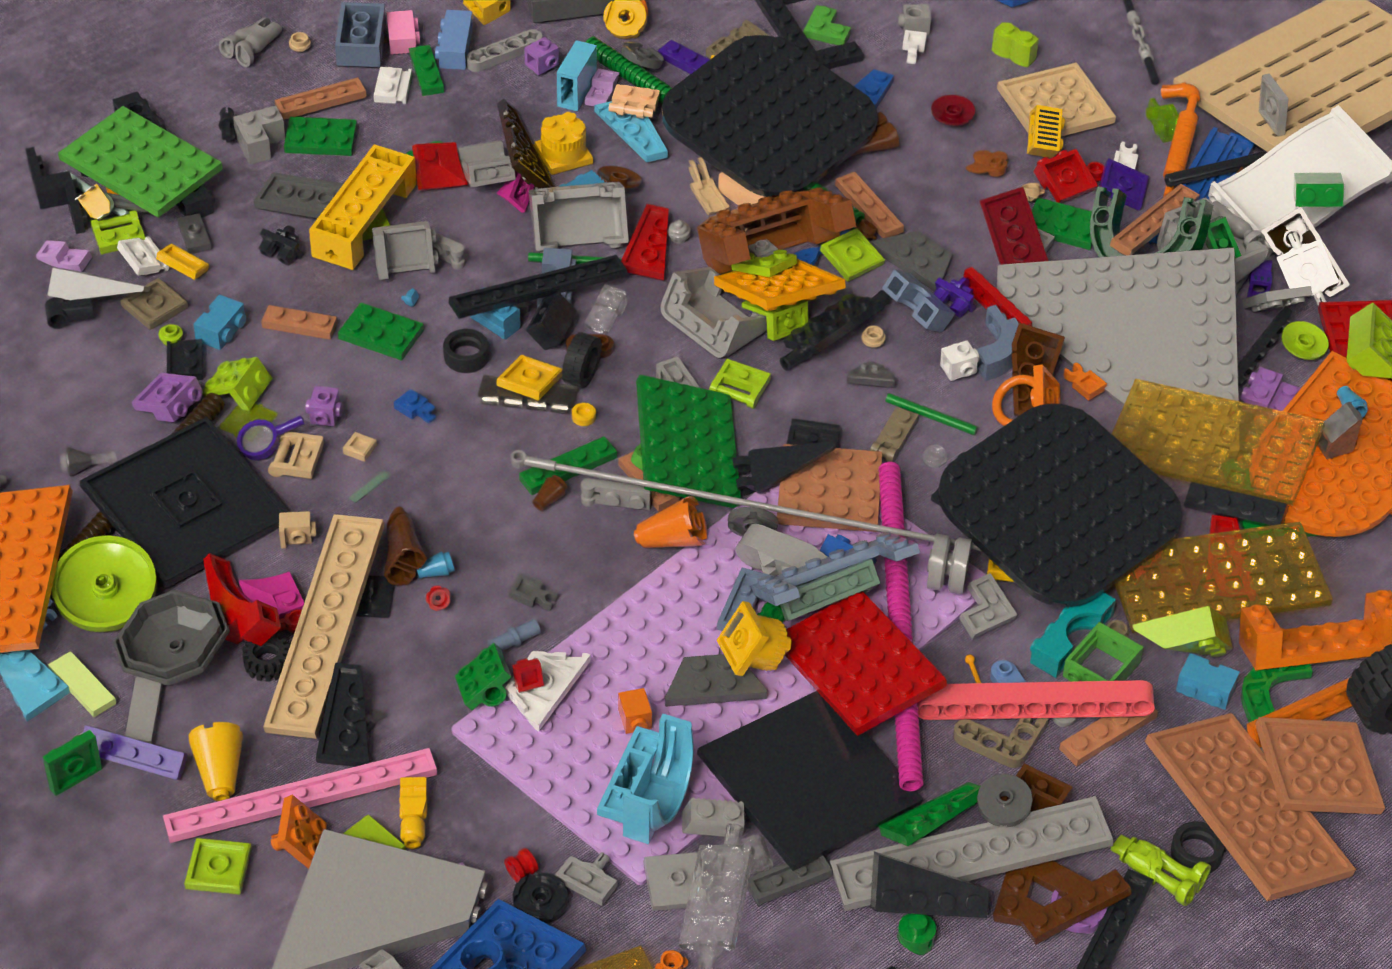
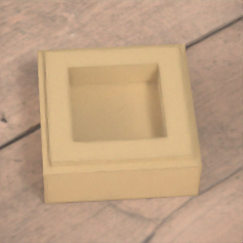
(359, 446)

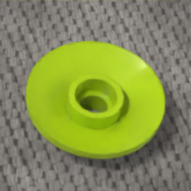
(1305, 340)

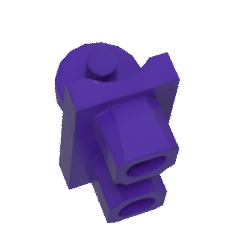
(956, 292)

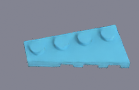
(635, 132)
(30, 682)

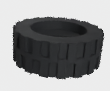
(581, 360)

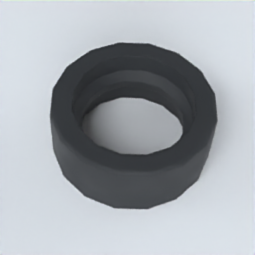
(469, 363)
(1199, 831)

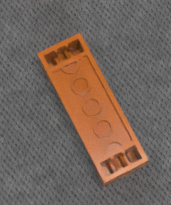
(1276, 647)

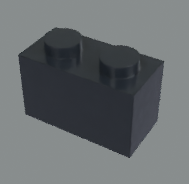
(551, 321)

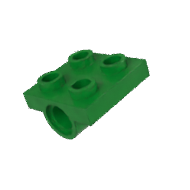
(484, 678)

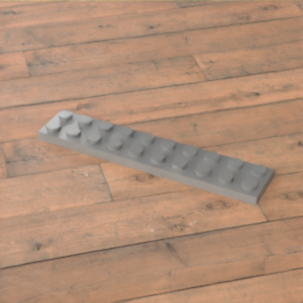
(985, 848)

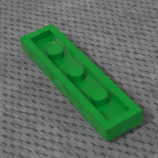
(586, 456)

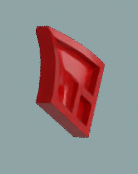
(438, 166)

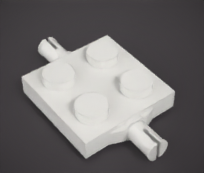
(1308, 267)

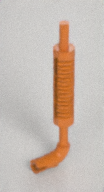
(1184, 128)

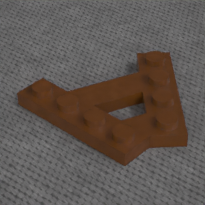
(1078, 898)

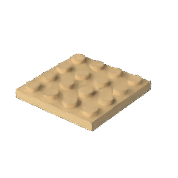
(1059, 88)

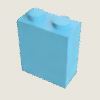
(576, 75)

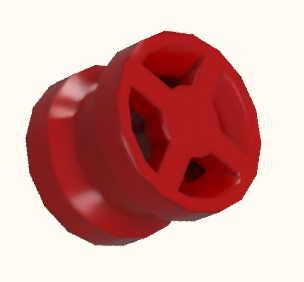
(521, 864)

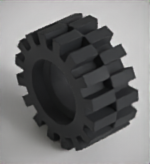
(265, 668)

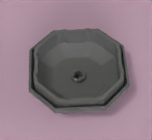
(171, 637)

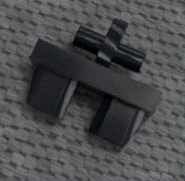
(282, 240)

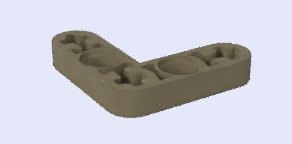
(1012, 743)

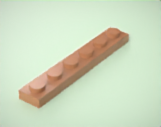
(1150, 222)

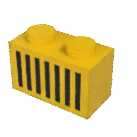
(1045, 131)

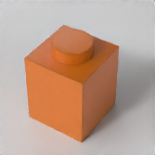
(634, 710)

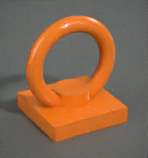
(1044, 391)

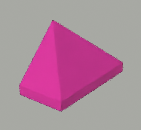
(516, 192)

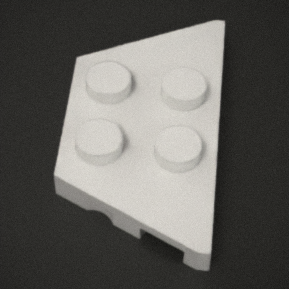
(558, 677)

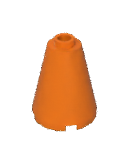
(673, 526)

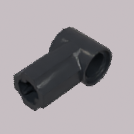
(61, 313)

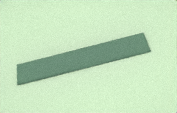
(369, 486)

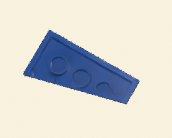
(875, 85)

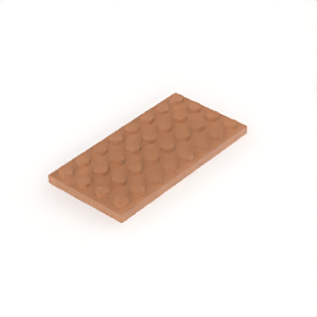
(1235, 795)

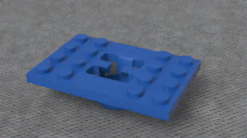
(512, 942)

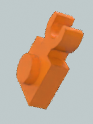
(1087, 383)

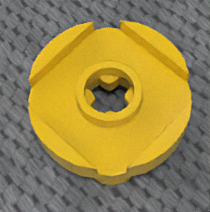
(631, 27)

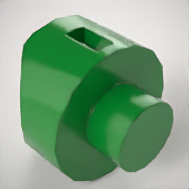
(917, 933)

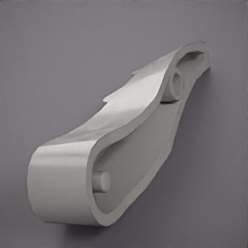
(775, 550)

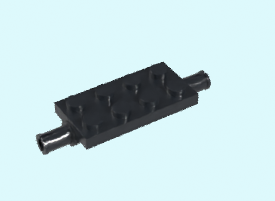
(830, 326)

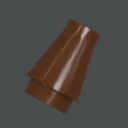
(550, 492)

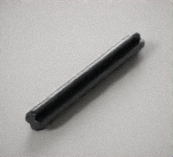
(1210, 170)

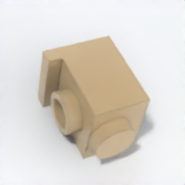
(296, 528)

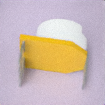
(96, 202)

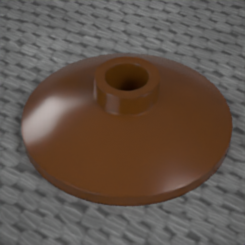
(625, 176)

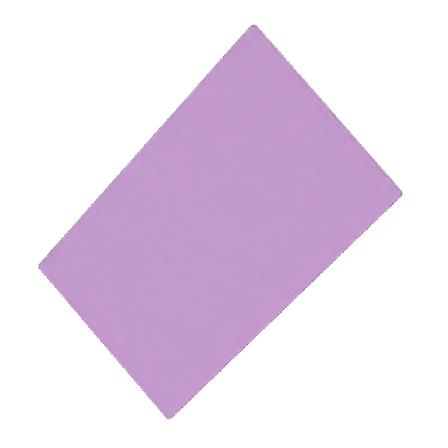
(641, 646)

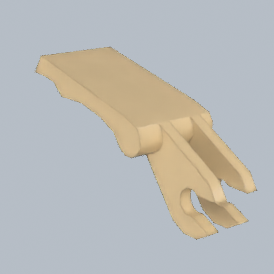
(705, 189)

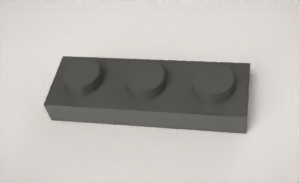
(782, 880)

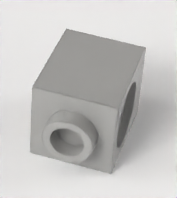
(915, 18)

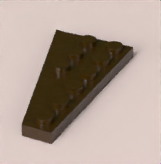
(521, 149)

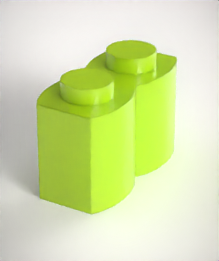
(1015, 44)

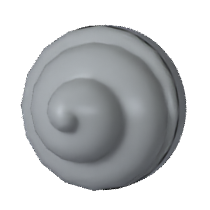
(679, 231)

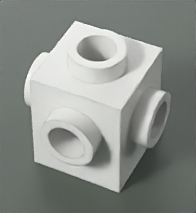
(959, 360)

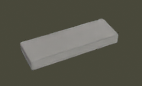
(144, 710)

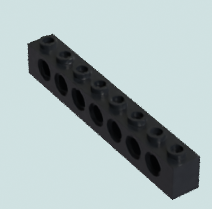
(198, 201)

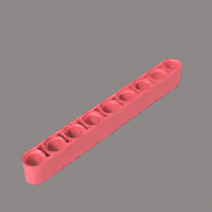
(1039, 700)

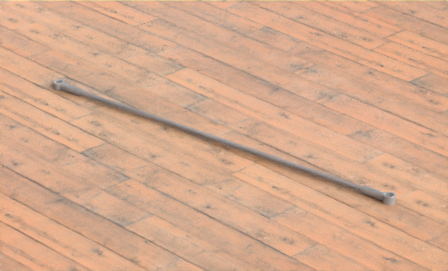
(552, 465)

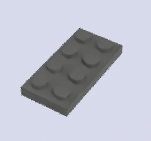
(296, 195)

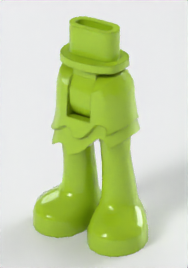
(1150, 861)

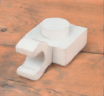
(914, 42)

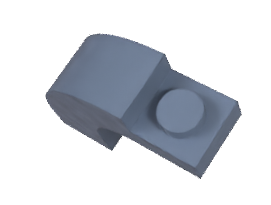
(997, 357)

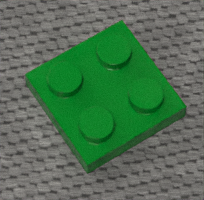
(72, 762)

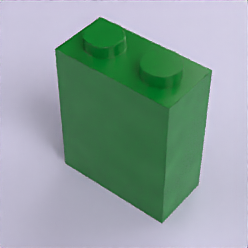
(1318, 190)

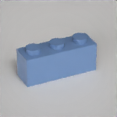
(454, 39)

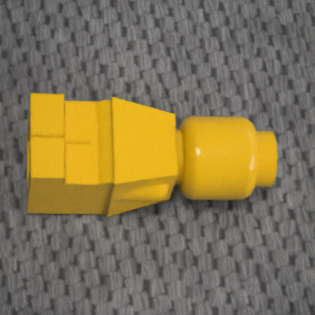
(413, 810)

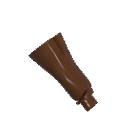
(883, 138)
(403, 549)

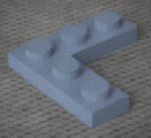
(740, 592)

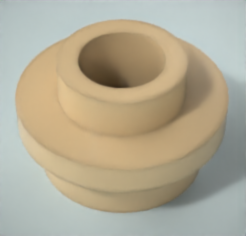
(299, 42)
(873, 336)

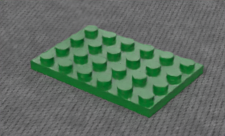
(687, 438)

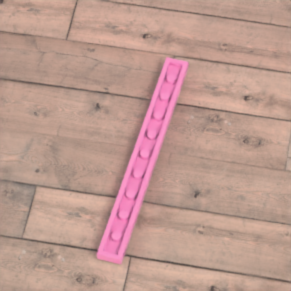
(311, 792)

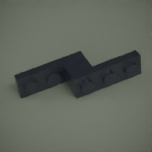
(56, 190)

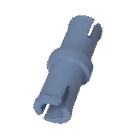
(516, 635)

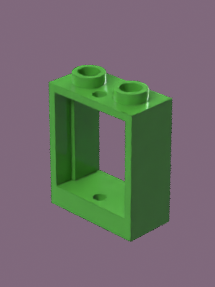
(1105, 640)

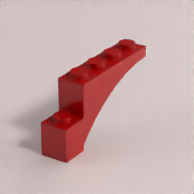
(246, 620)

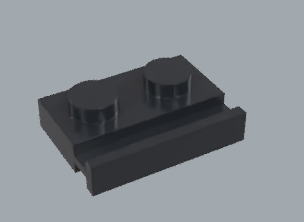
(185, 358)
(812, 432)

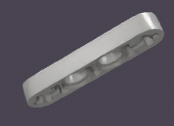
(481, 58)

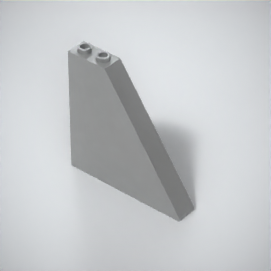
(375, 899)

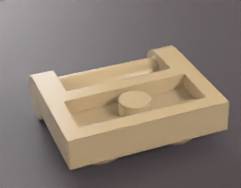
(303, 458)

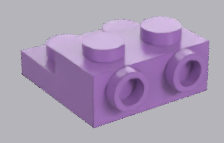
(1268, 390)
(169, 396)

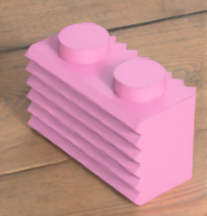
(402, 31)

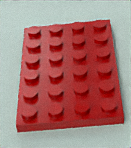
(861, 662)

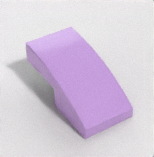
(602, 87)
(60, 256)

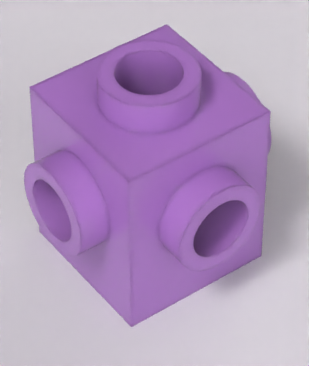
(541, 55)
(326, 410)

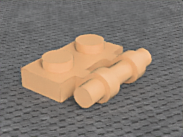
(634, 101)

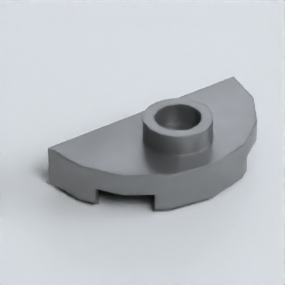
(871, 374)

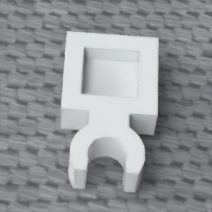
(1127, 156)

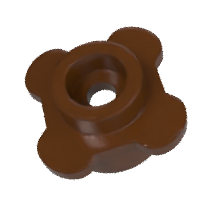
(867, 229)

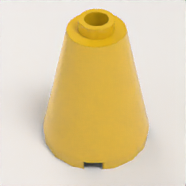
(217, 757)

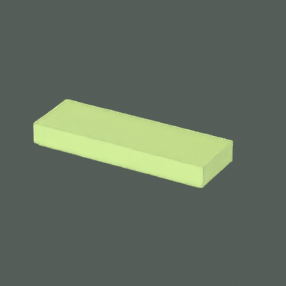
(82, 684)

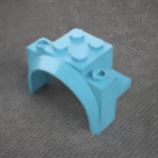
(645, 794)

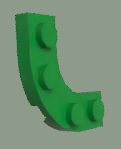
(1257, 684)

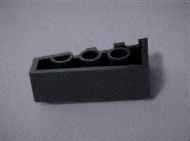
(919, 890)

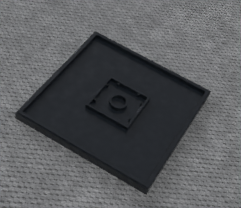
(185, 500)
(807, 779)

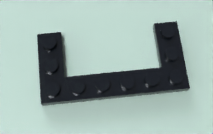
(787, 28)

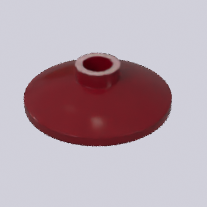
(953, 110)

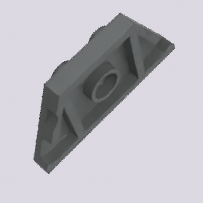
(916, 255)
(711, 681)

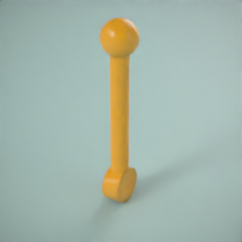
(970, 659)

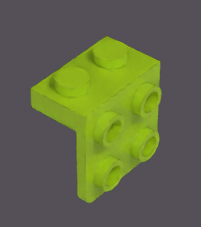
(241, 378)

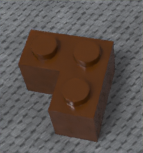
(1044, 788)

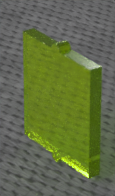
(240, 417)

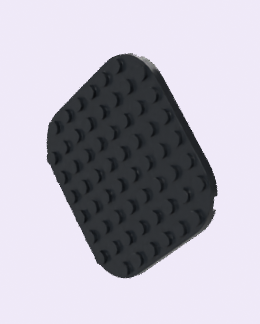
(769, 115)
(1059, 504)

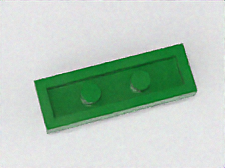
(426, 70)

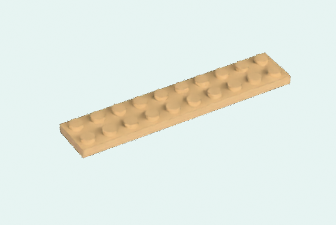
(324, 626)

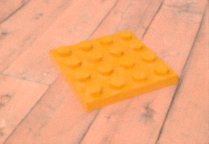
(785, 288)

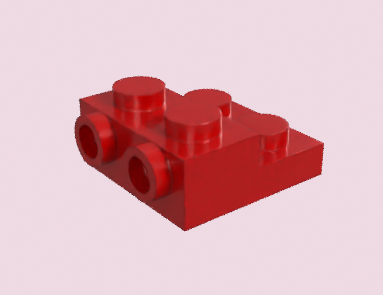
(1065, 175)

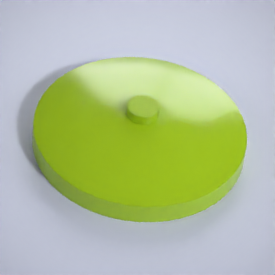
(103, 582)

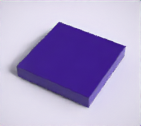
(1127, 180)

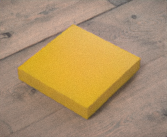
(529, 377)

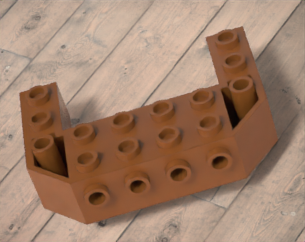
(782, 220)

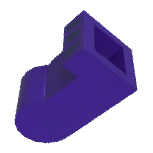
(1261, 277)

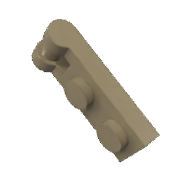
(895, 433)

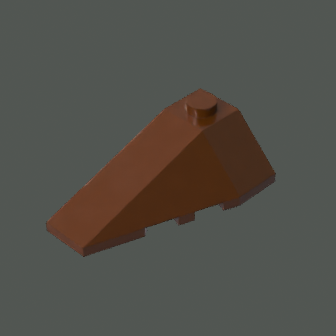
(1032, 348)

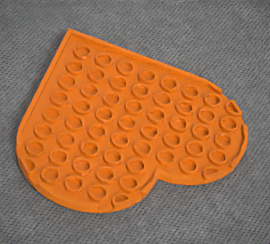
(1355, 488)

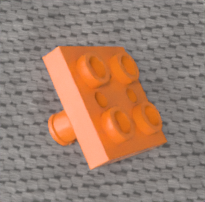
(298, 830)

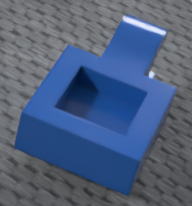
(413, 405)

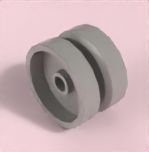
(948, 563)

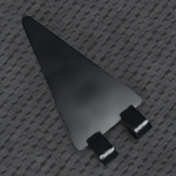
(775, 464)

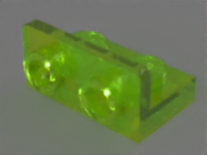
(1163, 119)

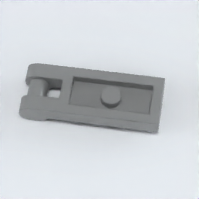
(449, 251)
(614, 494)

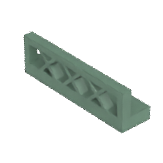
(831, 588)

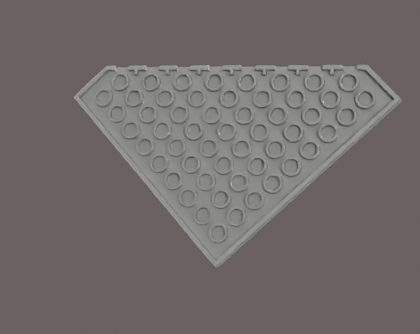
(1138, 316)

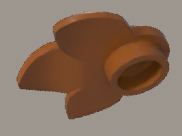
(989, 162)

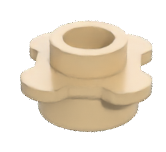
(1033, 191)

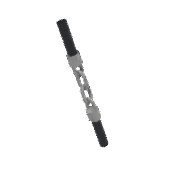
(1145, 54)

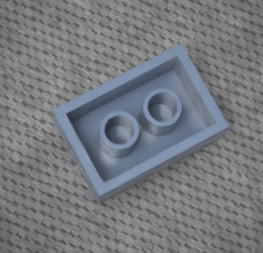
(360, 34)

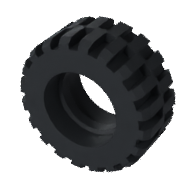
(1371, 691)

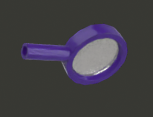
(261, 439)

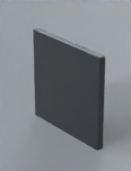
(376, 598)

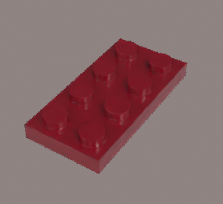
(1013, 228)

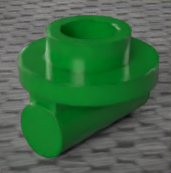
(772, 611)

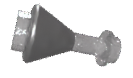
(75, 460)

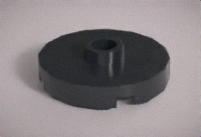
(545, 887)

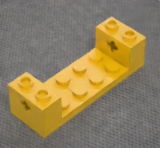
(340, 227)

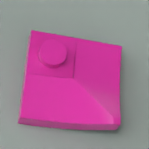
(276, 591)

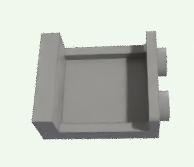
(485, 164)
(404, 248)

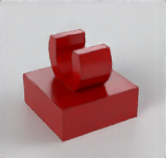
(527, 674)

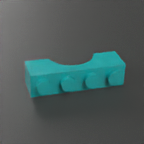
(1054, 647)

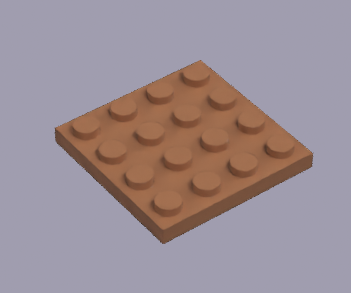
(835, 485)
(1319, 766)

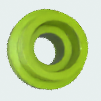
(170, 333)

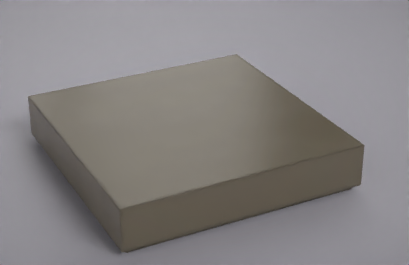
(154, 306)

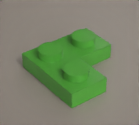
(821, 27)

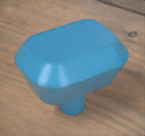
(411, 297)

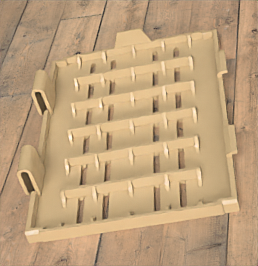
(1366, 108)

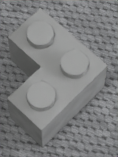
(258, 130)

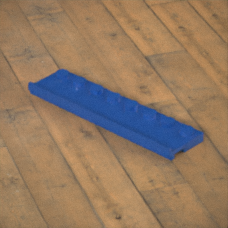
(1216, 148)

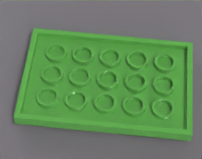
(140, 161)

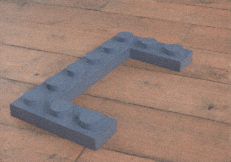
(783, 587)

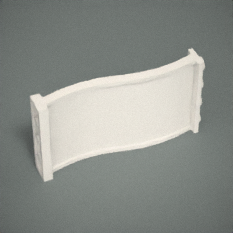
(1327, 145)

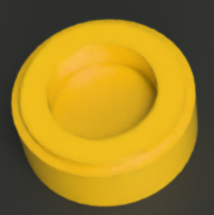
(583, 414)

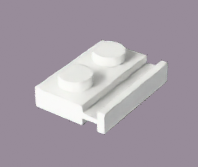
(392, 85)
(141, 255)

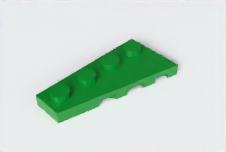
(930, 815)

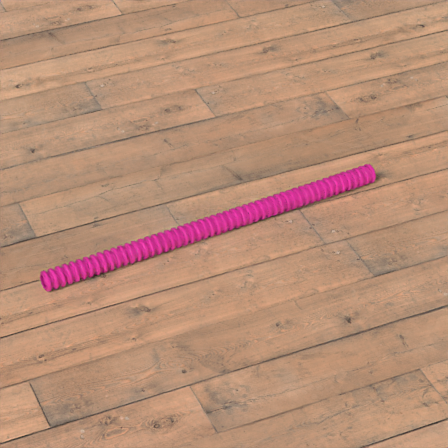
(900, 614)

